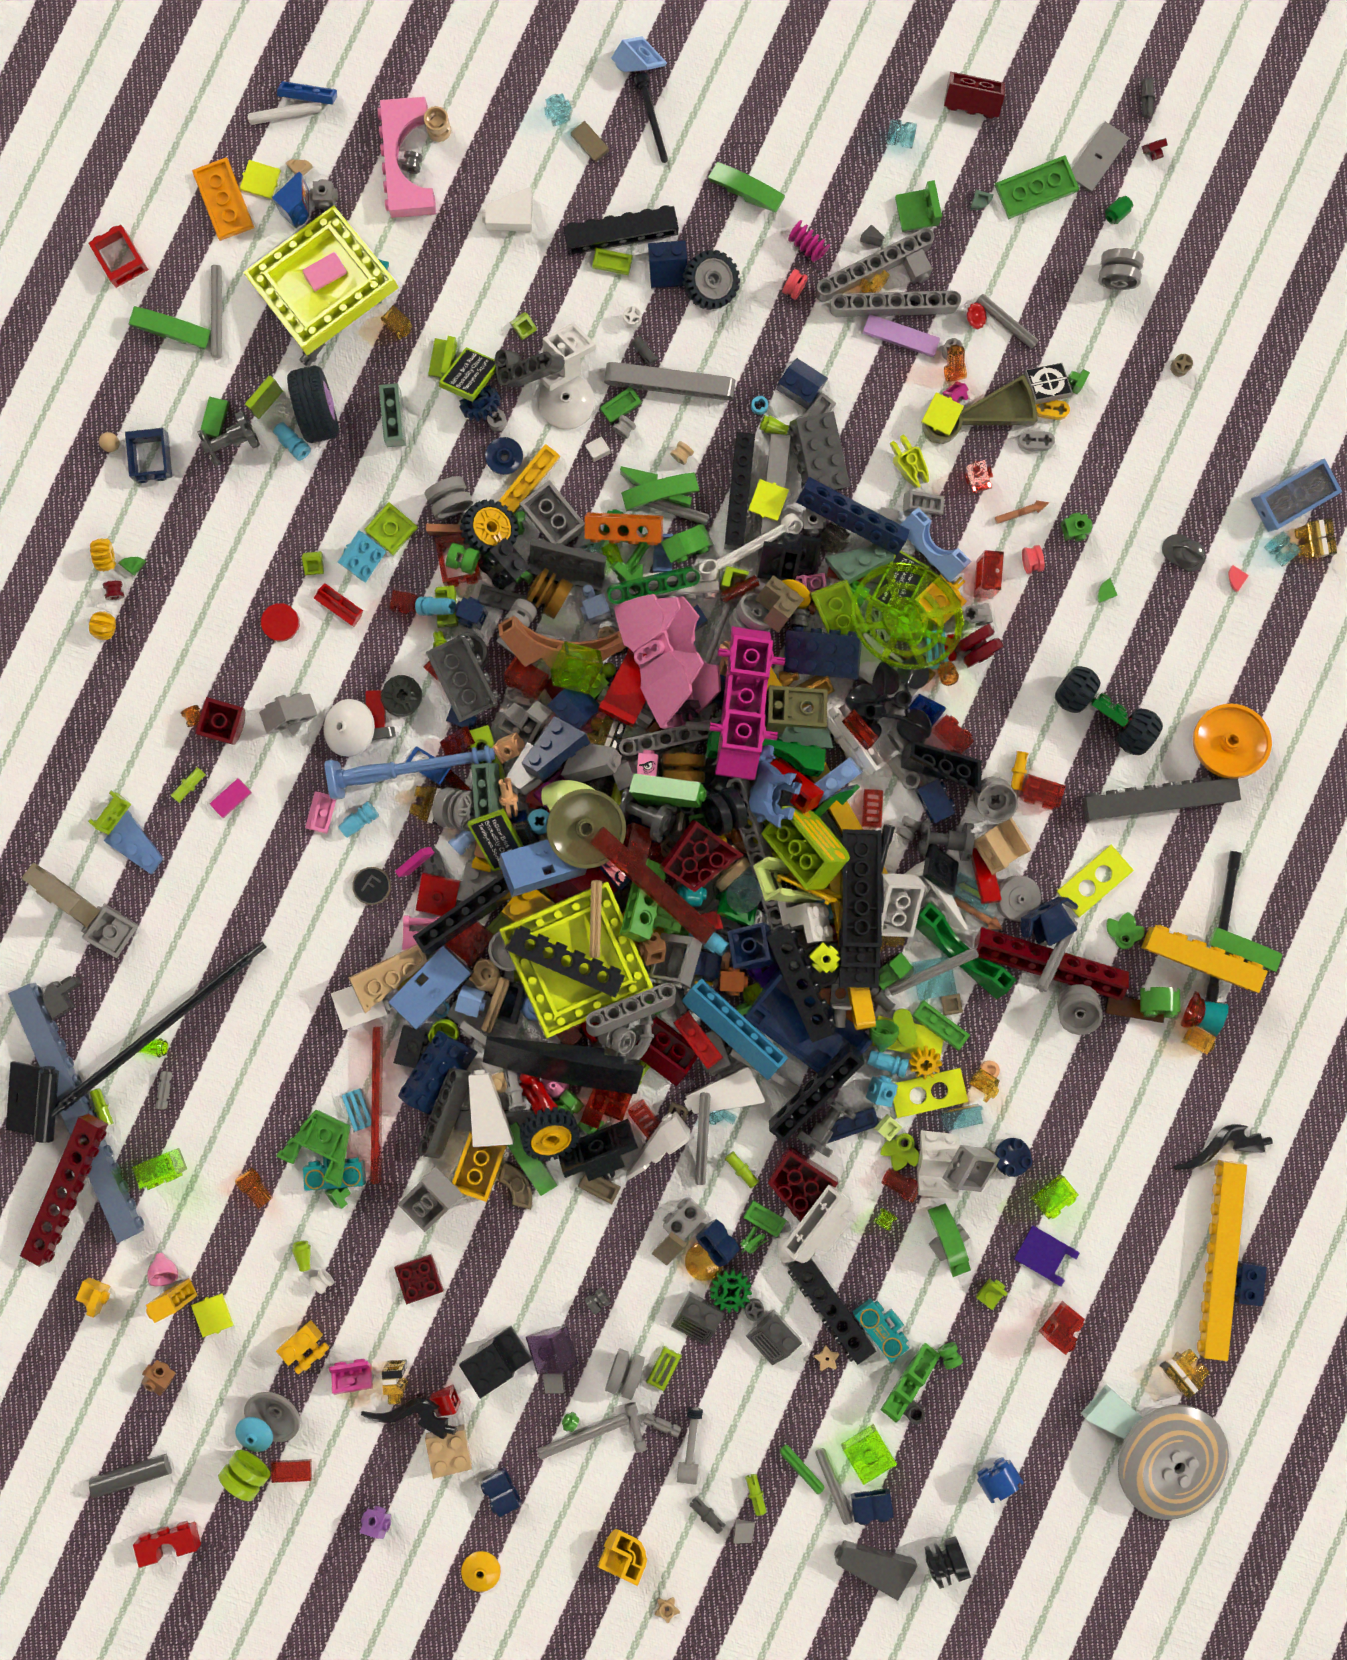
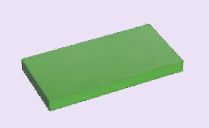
(1036, 187)

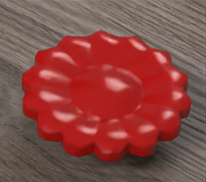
(976, 315)

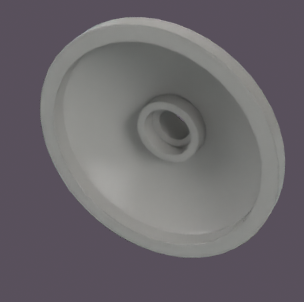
(276, 1412)

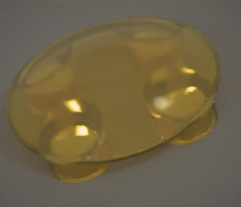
(700, 1265)

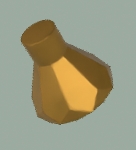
(787, 679)

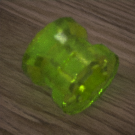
(885, 1219)

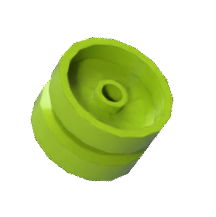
(244, 1475)

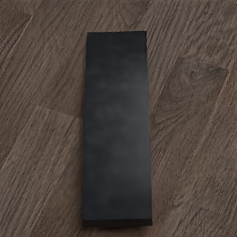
(860, 910)
(564, 1064)

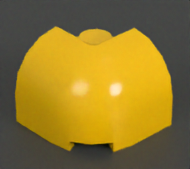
(623, 1557)

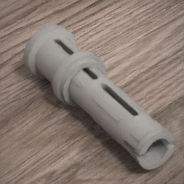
(513, 1091)

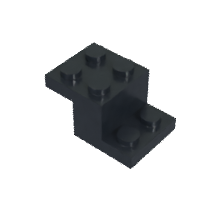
(794, 555)
(495, 1362)

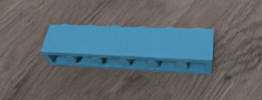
(734, 1029)

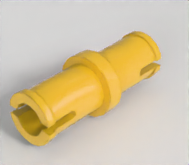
(1019, 770)

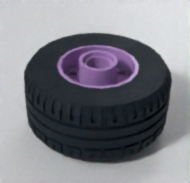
(312, 404)

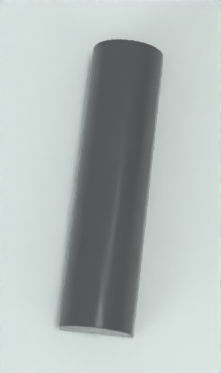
(129, 1476)

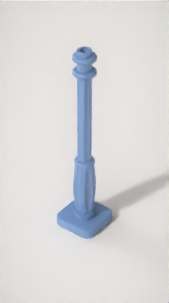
(339, 778)

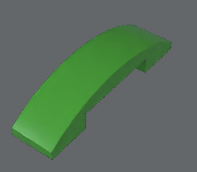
(659, 489)

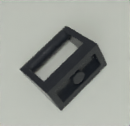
(512, 1003)

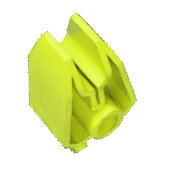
(910, 462)

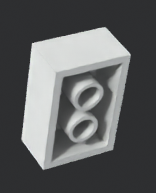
(901, 904)

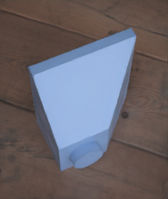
(636, 55)

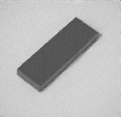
(499, 598)

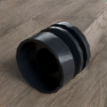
(947, 1562)

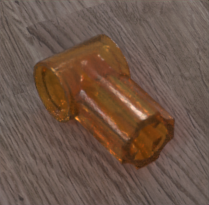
(955, 367)
(251, 1184)

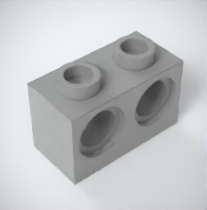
(688, 1223)

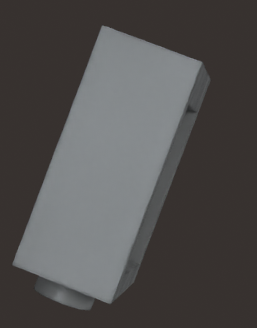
(689, 963)
(967, 1158)

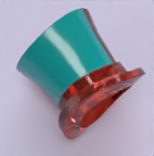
(1205, 1014)

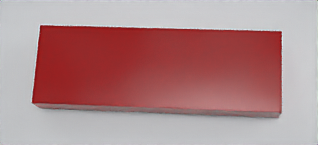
(986, 882)
(698, 1040)

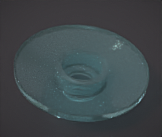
(749, 898)

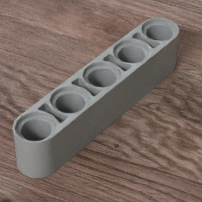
(624, 1016)

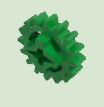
(724, 1295)

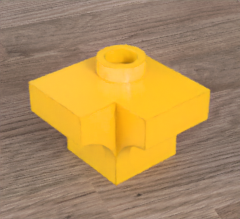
(93, 1295)

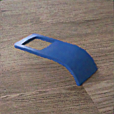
(435, 775)

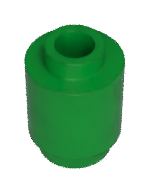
(1118, 210)

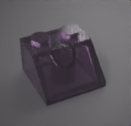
(552, 1350)

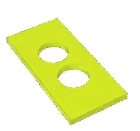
(1119, 871)
(952, 1079)

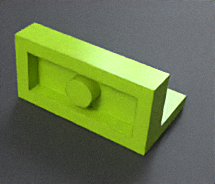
(442, 356)
(730, 572)

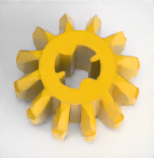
(102, 554)
(920, 1057)

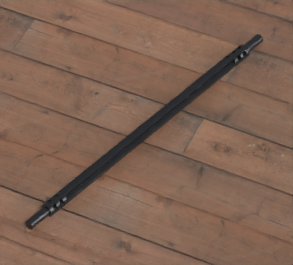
(156, 1030)

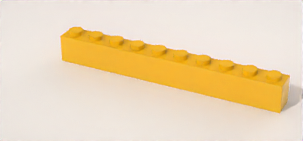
(1222, 1260)

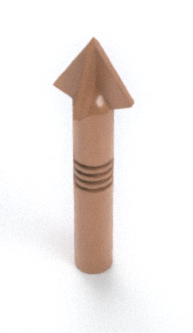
(1037, 506)
(992, 923)

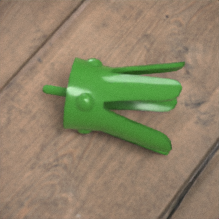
(752, 1245)

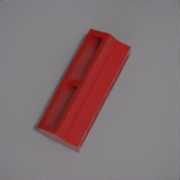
(338, 604)

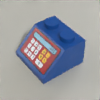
(293, 200)

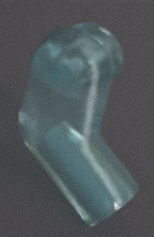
(595, 547)
(719, 1115)

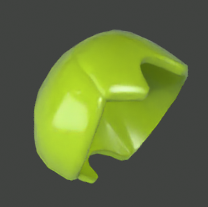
(445, 1026)

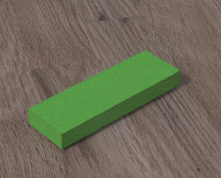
(940, 1025)

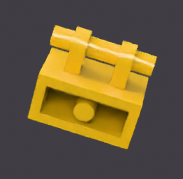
(301, 1342)

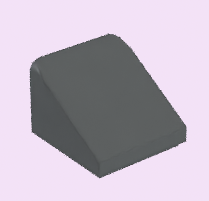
(872, 236)

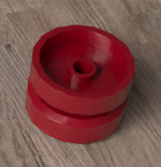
(979, 647)

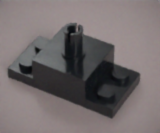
(600, 1152)

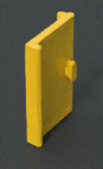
(826, 894)

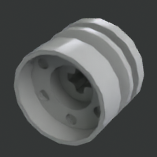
(454, 808)
(1000, 809)

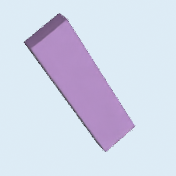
(901, 335)

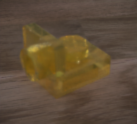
(876, 284)
(892, 941)
(985, 1083)

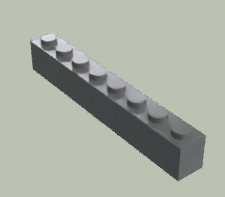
(1160, 799)

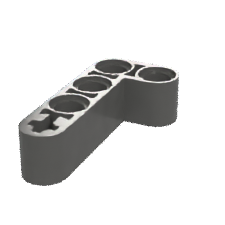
(517, 373)

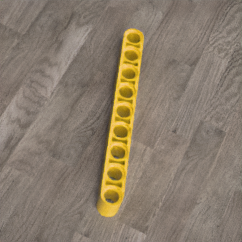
(859, 998)

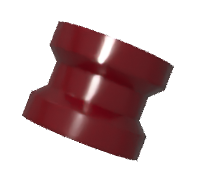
(113, 590)

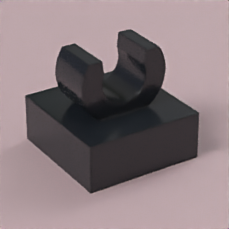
(688, 707)

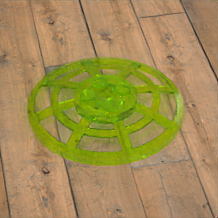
(912, 610)

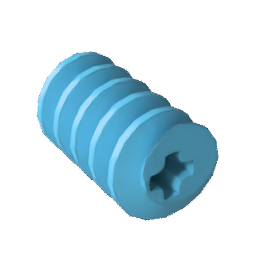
(533, 819)

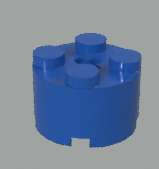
(999, 1480)

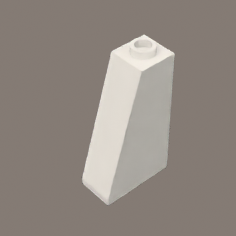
(728, 1092)
(487, 1114)

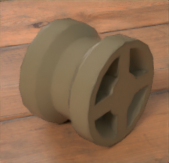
(1184, 361)

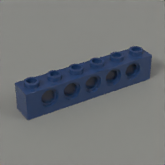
(853, 516)

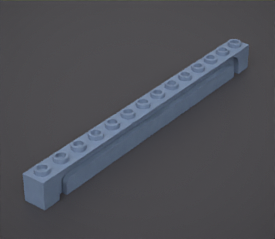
(50, 1051)

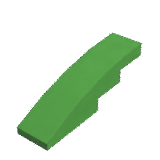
(747, 187)
(169, 327)
(640, 477)
(1245, 948)
(533, 1168)
(910, 1382)

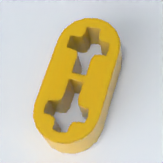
(1053, 414)

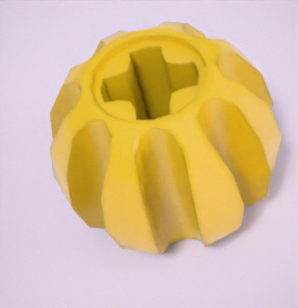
(102, 625)

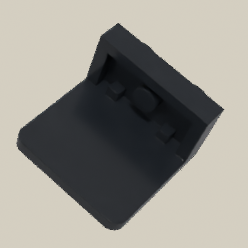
(503, 564)

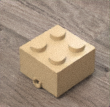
(448, 1454)

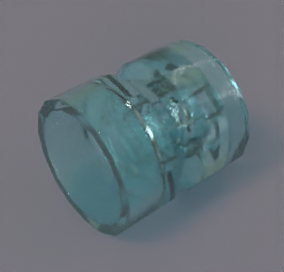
(901, 133)
(1277, 543)

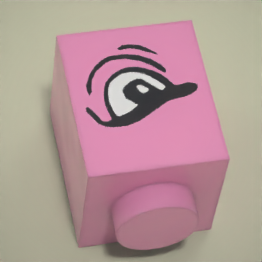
(648, 763)

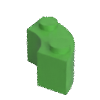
(687, 543)

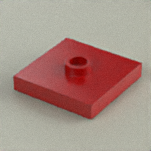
(437, 894)

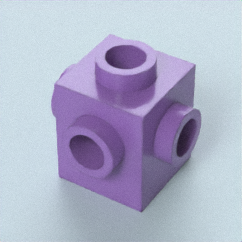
(375, 1522)

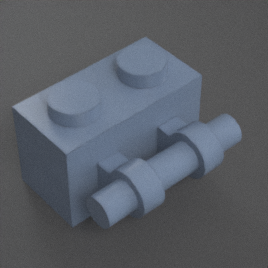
(594, 607)

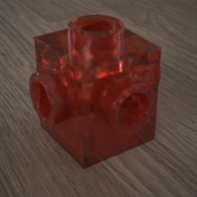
(979, 476)

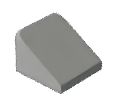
(553, 1383)
(743, 1531)

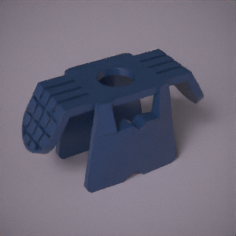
(1051, 923)

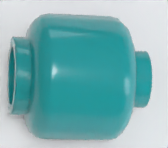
(693, 898)

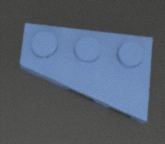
(133, 843)

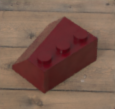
(698, 857)
(571, 887)
(799, 1181)

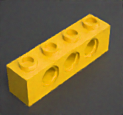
(171, 1300)

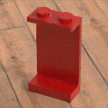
(624, 697)

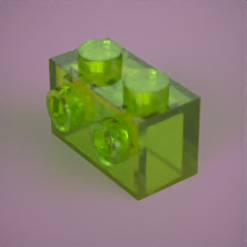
(1055, 1197)

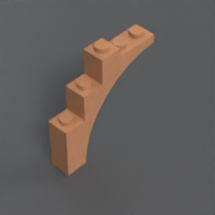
(531, 646)

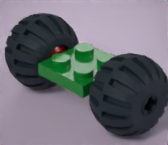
(1137, 731)

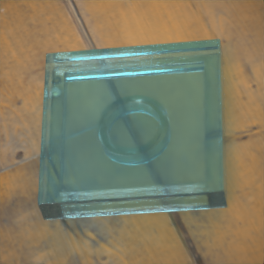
(937, 986)

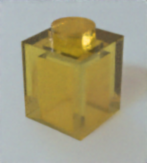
(396, 322)
(1199, 1040)

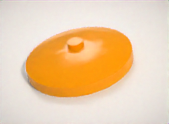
(1232, 741)

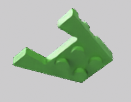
(325, 1137)

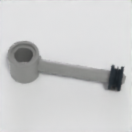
(687, 1470)

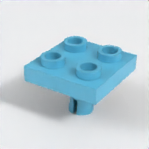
(361, 556)

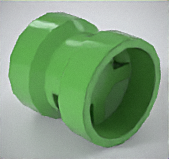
(950, 1355)

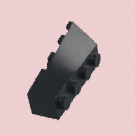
(942, 764)

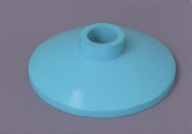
(254, 1434)

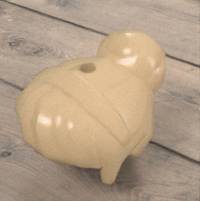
(481, 978)

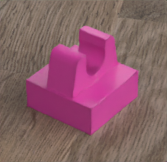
(956, 390)

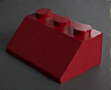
(974, 95)
(668, 1052)

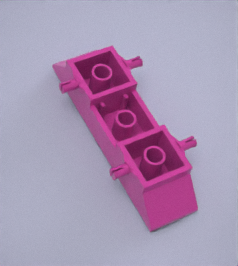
(744, 702)

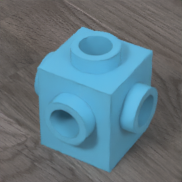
(881, 1091)

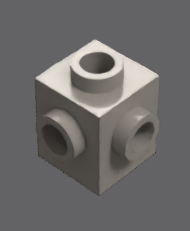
(323, 194)
(812, 528)

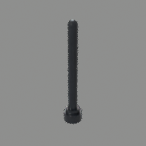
(642, 83)

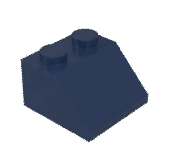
(667, 263)
(801, 383)
(574, 707)
(751, 947)

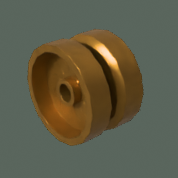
(684, 766)

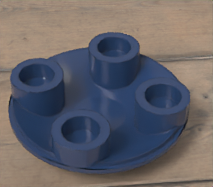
(1014, 1157)

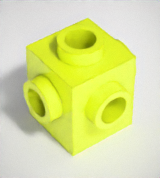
(817, 957)

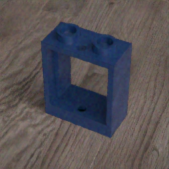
(147, 436)

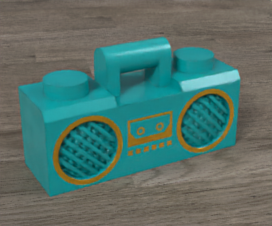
(353, 1174)
(886, 1338)

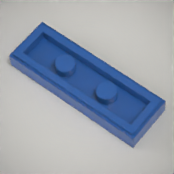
(307, 92)

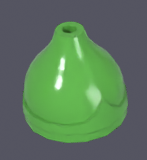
(884, 1034)

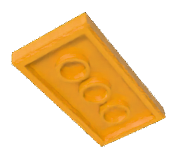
(223, 199)

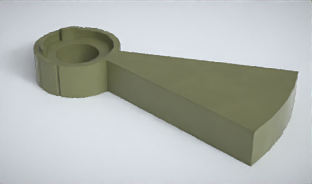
(1006, 406)

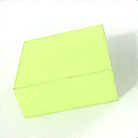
(888, 1127)

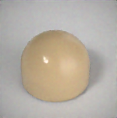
(109, 442)

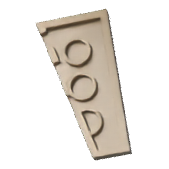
(380, 979)

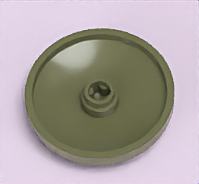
(577, 820)

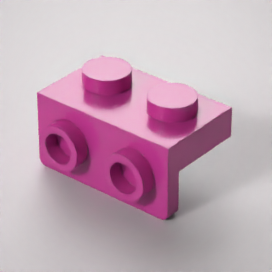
(351, 1376)

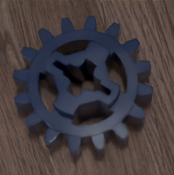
(482, 406)

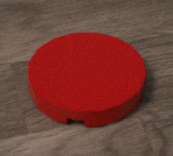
(280, 622)

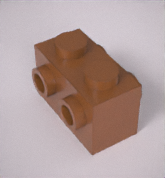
(732, 981)

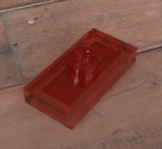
(457, 741)

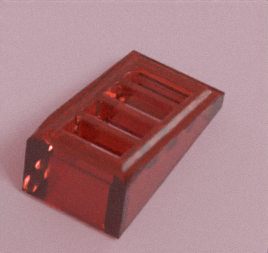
(872, 824)
(636, 1108)

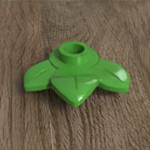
(1126, 928)

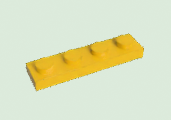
(529, 478)

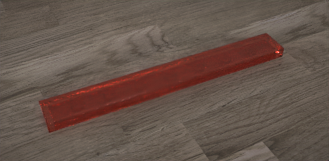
(653, 885)
(376, 1111)

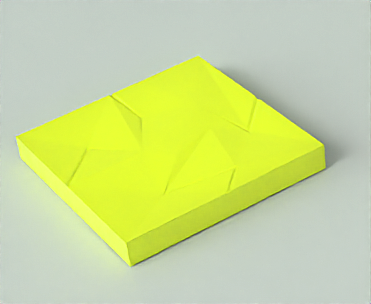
(320, 314)
(562, 1000)

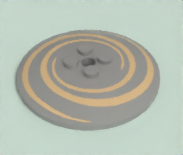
(1155, 1447)

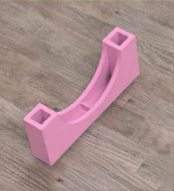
(399, 119)

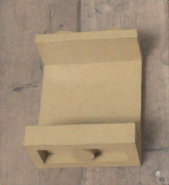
(1001, 845)

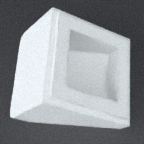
(598, 449)

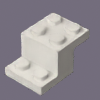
(572, 345)
(810, 917)
(935, 1156)

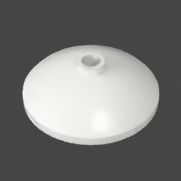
(571, 412)
(356, 727)

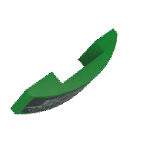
(841, 796)

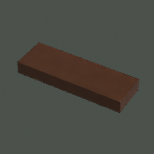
(1128, 1008)

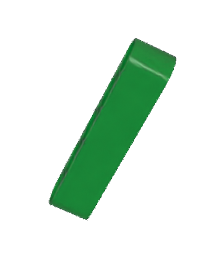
(661, 578)

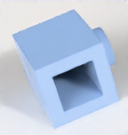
(470, 1001)

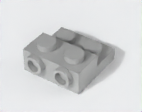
(474, 880)
(109, 930)

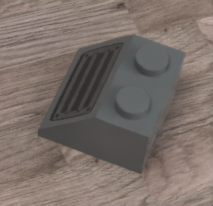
(698, 1318)
(774, 1338)

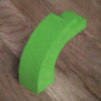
(950, 1239)

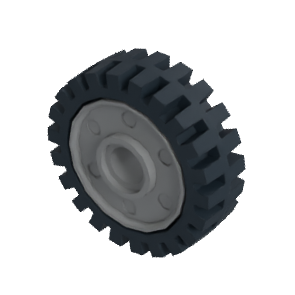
(698, 284)

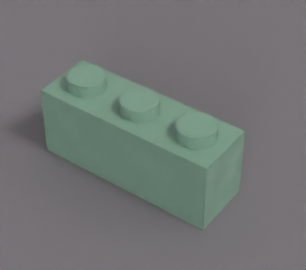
(392, 415)
(486, 788)

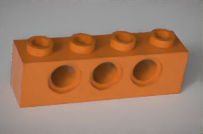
(652, 523)

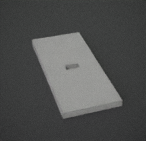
(1105, 144)

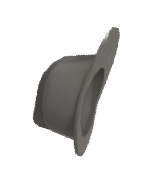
(1183, 552)

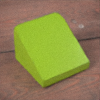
(523, 325)
(313, 563)

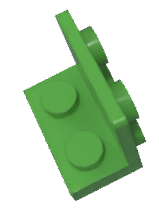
(919, 208)

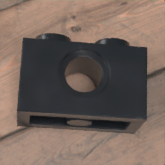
(403, 1054)

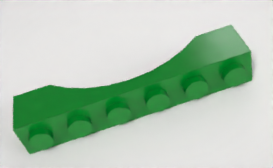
(805, 759)
(987, 974)

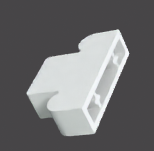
(819, 1226)

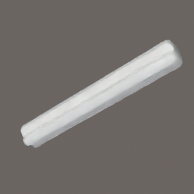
(284, 112)

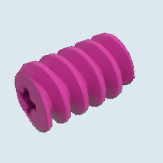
(807, 242)

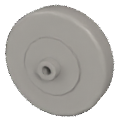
(1018, 897)

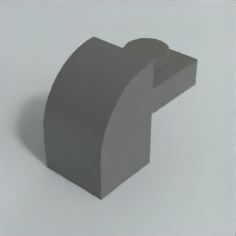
(56, 996)

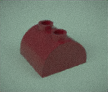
(221, 721)

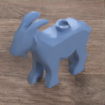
(767, 790)

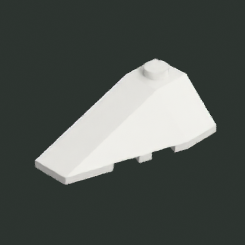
(941, 900)
(668, 1138)

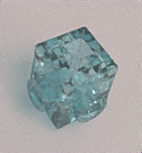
(557, 109)

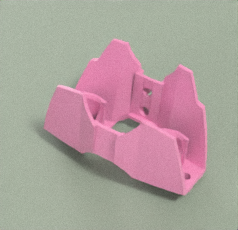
(674, 669)

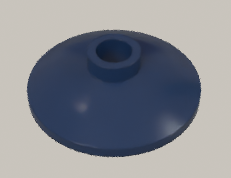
(500, 447)

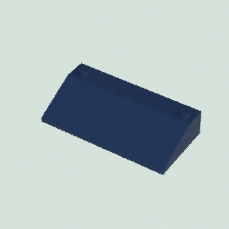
(779, 1019)

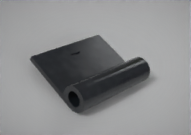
(32, 1100)

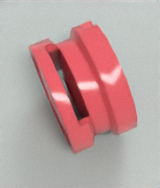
(795, 284)
(1033, 559)

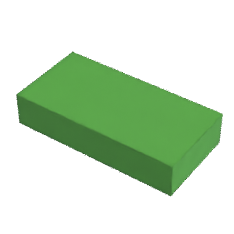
(620, 405)
(214, 417)
(765, 1218)

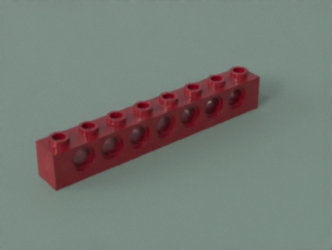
(1034, 957)
(48, 1214)

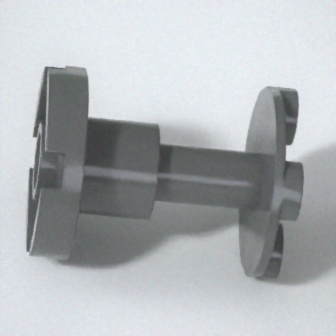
(235, 434)
(659, 821)
(953, 840)
(822, 1132)

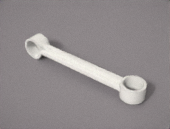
(749, 547)

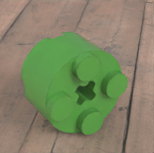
(1160, 1001)

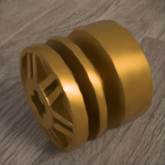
(549, 593)

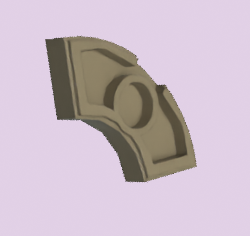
(518, 1185)

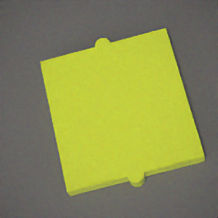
(260, 179)
(942, 414)
(768, 500)
(212, 1315)

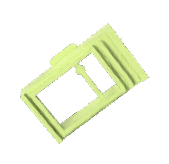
(767, 886)

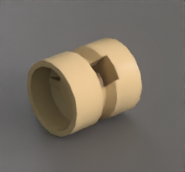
(437, 124)

